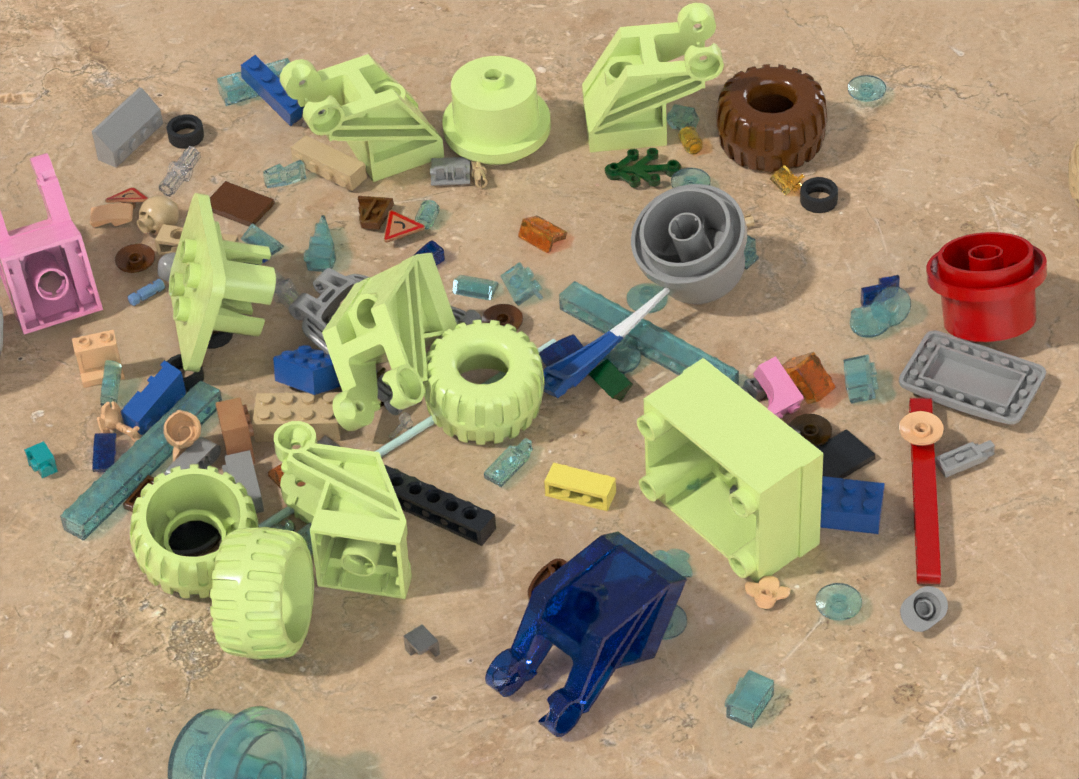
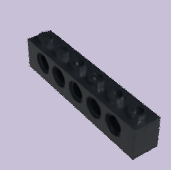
(442, 508)

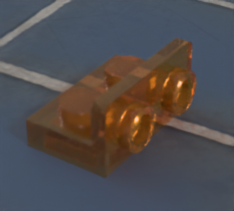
(540, 233)

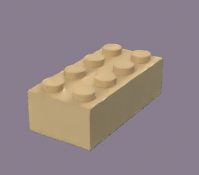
(276, 409)

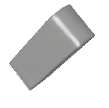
(201, 452)

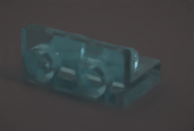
(521, 283)

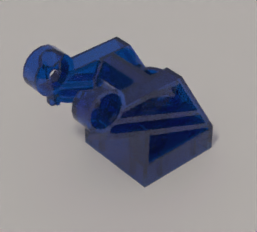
(602, 612)

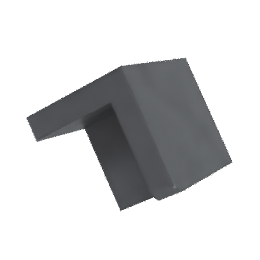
(420, 641)

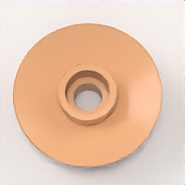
(921, 428)

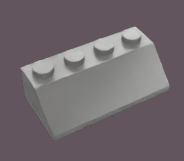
(126, 128)

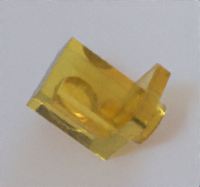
(786, 180)

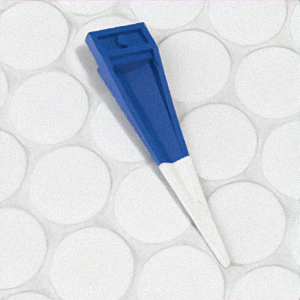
(575, 367)

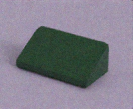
(611, 380)

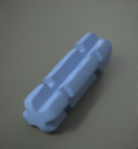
(146, 292)

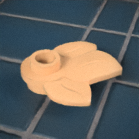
(767, 591)

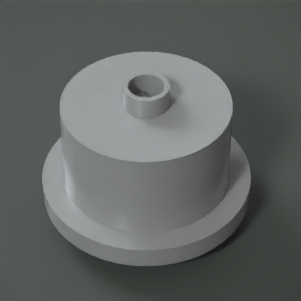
(691, 242)

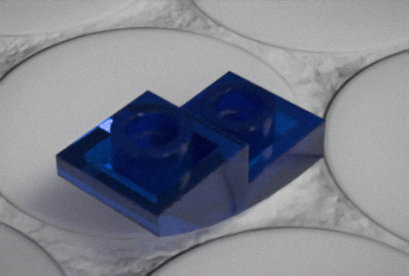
(869, 293)
(560, 350)
(104, 451)

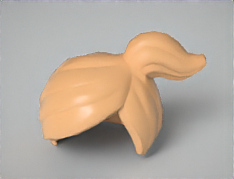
(181, 431)

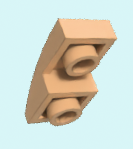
(115, 213)

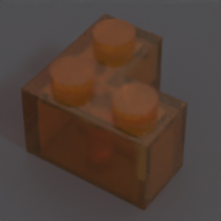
(809, 377)

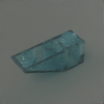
(321, 248)

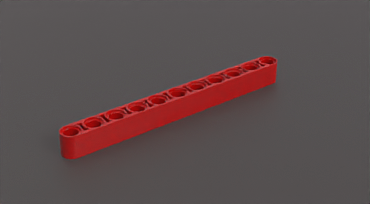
(925, 505)

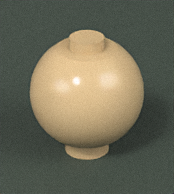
(156, 212)

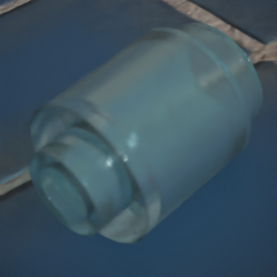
(427, 213)

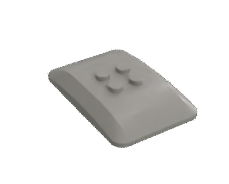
(972, 378)

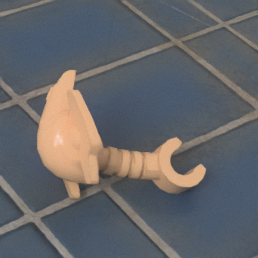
(111, 419)

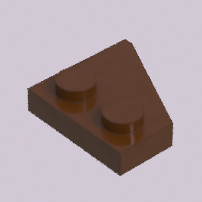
(373, 211)

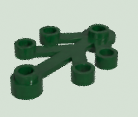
(620, 170)

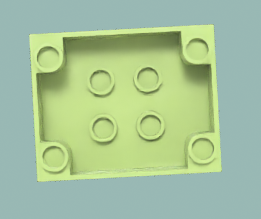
(714, 428)

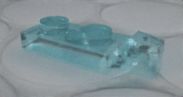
(508, 463)

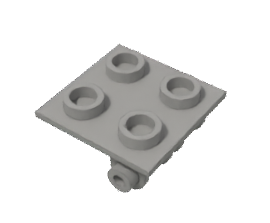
(450, 171)

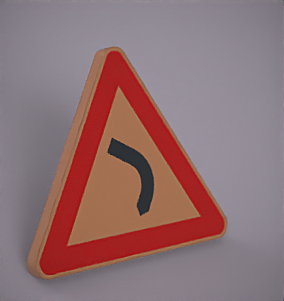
(128, 195)
(400, 226)

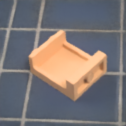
(92, 353)

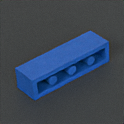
(269, 88)

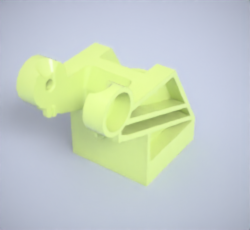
(635, 81)
(366, 111)
(390, 322)
(351, 510)

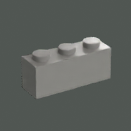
(242, 469)

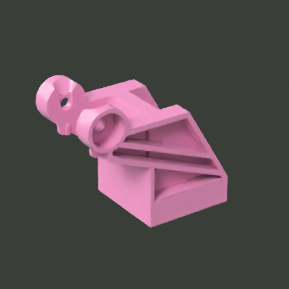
(42, 248)

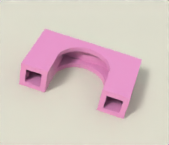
(779, 387)

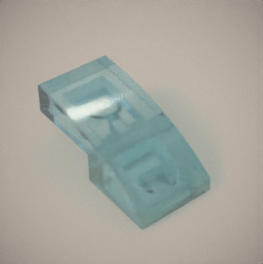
(282, 176)

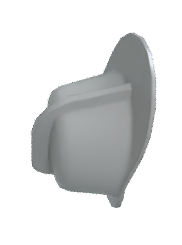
(923, 608)

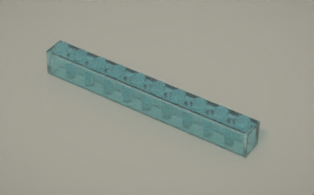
(650, 339)
(133, 466)

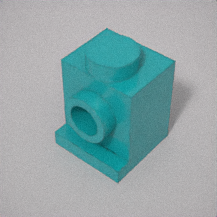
(41, 459)

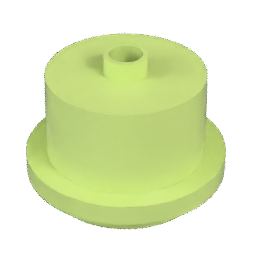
(495, 111)

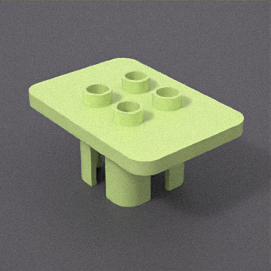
(214, 284)

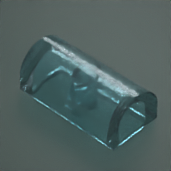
(110, 382)

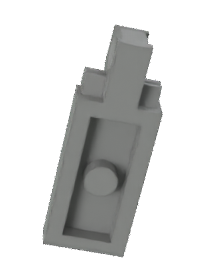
(964, 457)

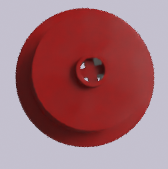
(987, 285)

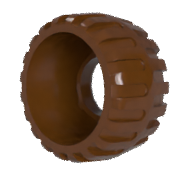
(771, 118)

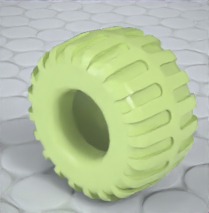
(483, 410)
(181, 498)
(262, 593)

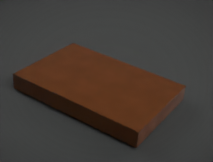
(240, 204)

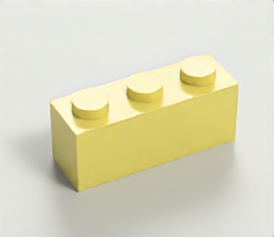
(580, 486)

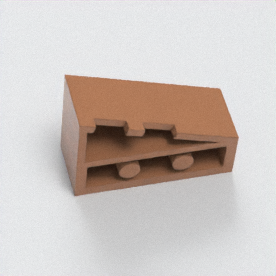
(235, 426)

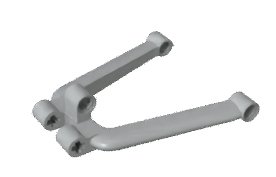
(319, 311)

